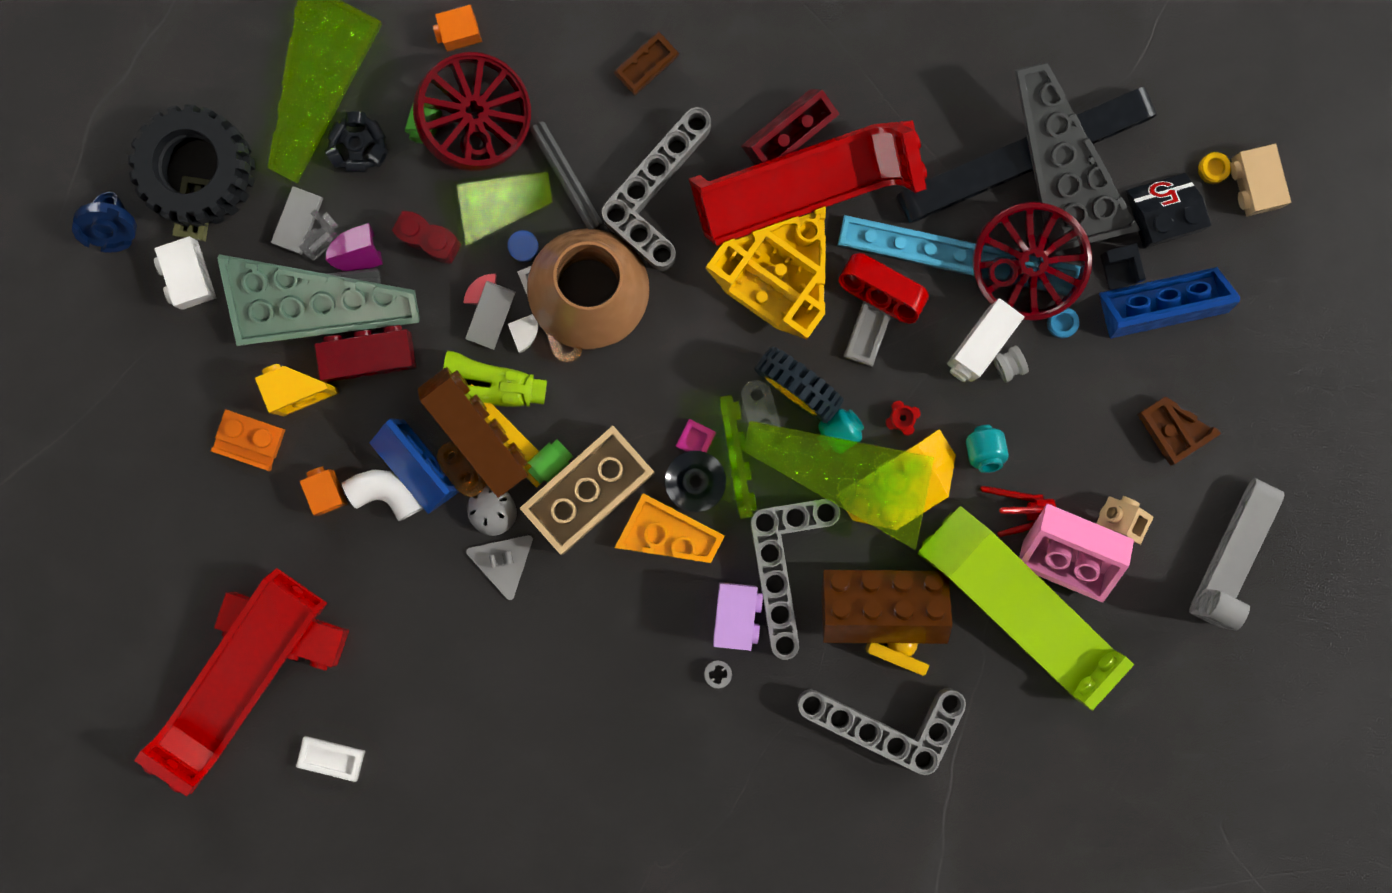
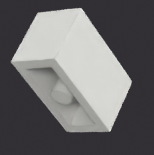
(184, 273)

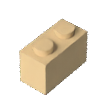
(1260, 180)

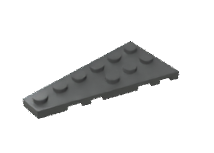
(1067, 163)

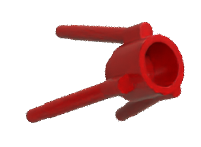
(1032, 510)

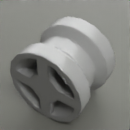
(1011, 364)

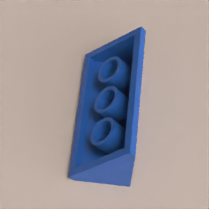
(1167, 302)

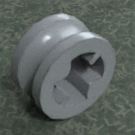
(724, 681)

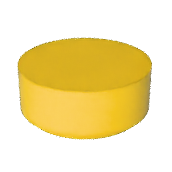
(1214, 168)

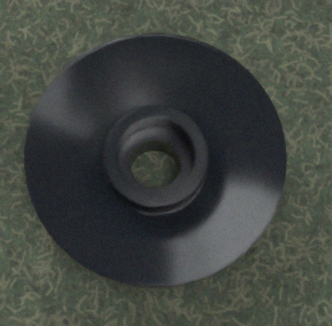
(678, 481)

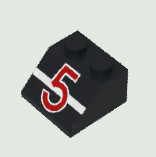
(1168, 210)

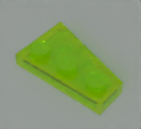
(501, 201)

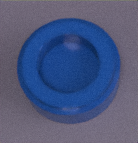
(523, 246)

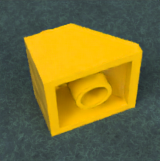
(289, 390)

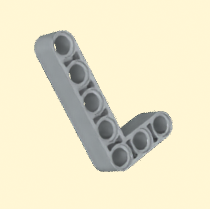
(651, 185)
(1234, 557)
(778, 566)
(884, 733)

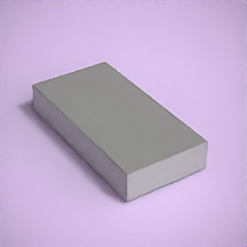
(296, 219)
(490, 315)
(867, 335)

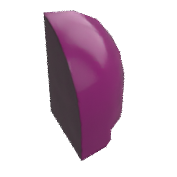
(354, 250)

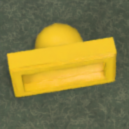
(899, 654)

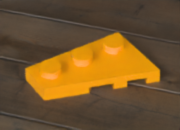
(667, 532)

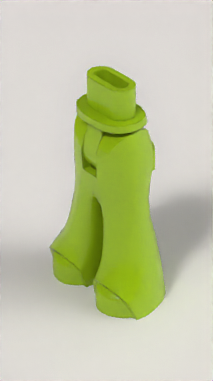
(506, 387)

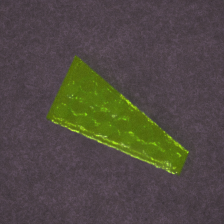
(319, 67)
(865, 479)

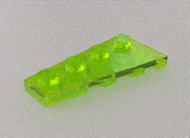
(740, 470)

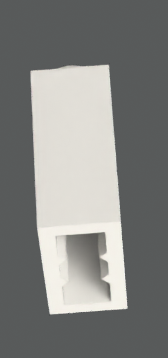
(984, 341)

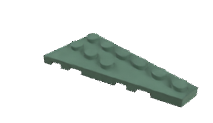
(291, 303)

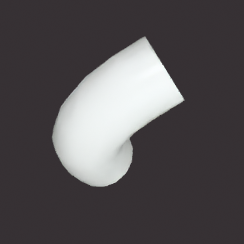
(381, 486)

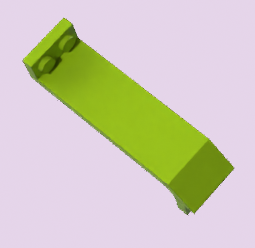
(1025, 607)

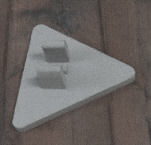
(503, 562)

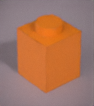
(457, 28)
(323, 491)

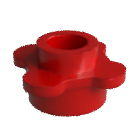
(911, 415)

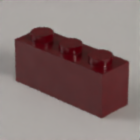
(791, 127)
(365, 354)

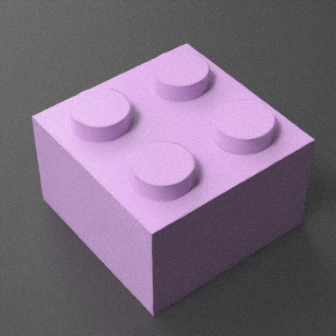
(736, 616)

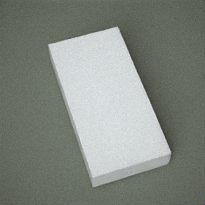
(330, 758)

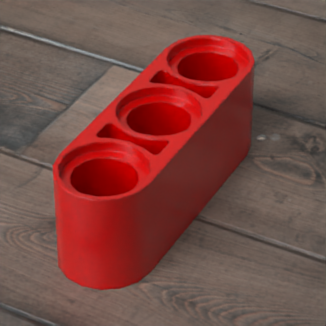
(883, 288)

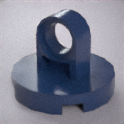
(104, 224)

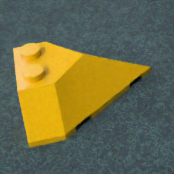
(778, 272)

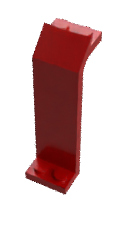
(809, 180)
(231, 682)

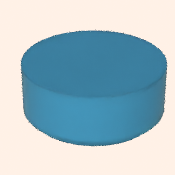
(1063, 324)

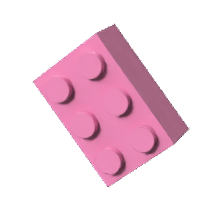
(1076, 553)

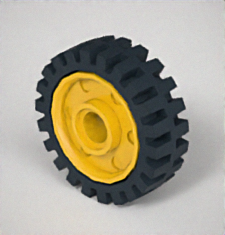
(799, 384)

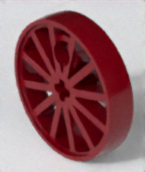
(473, 126)
(1039, 250)

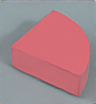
(475, 290)

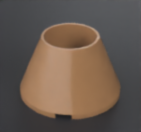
(582, 325)

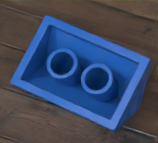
(413, 464)

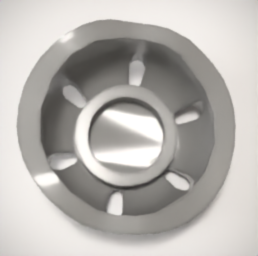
(489, 507)

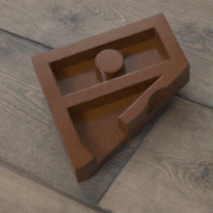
(1175, 429)

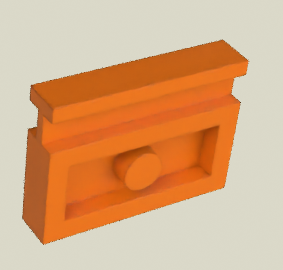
(248, 440)

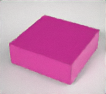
(695, 437)

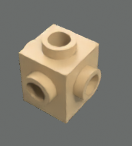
(1125, 518)

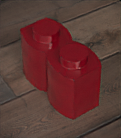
(420, 235)

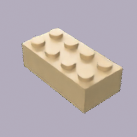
(587, 490)

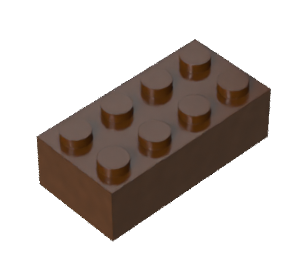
(472, 432)
(886, 606)

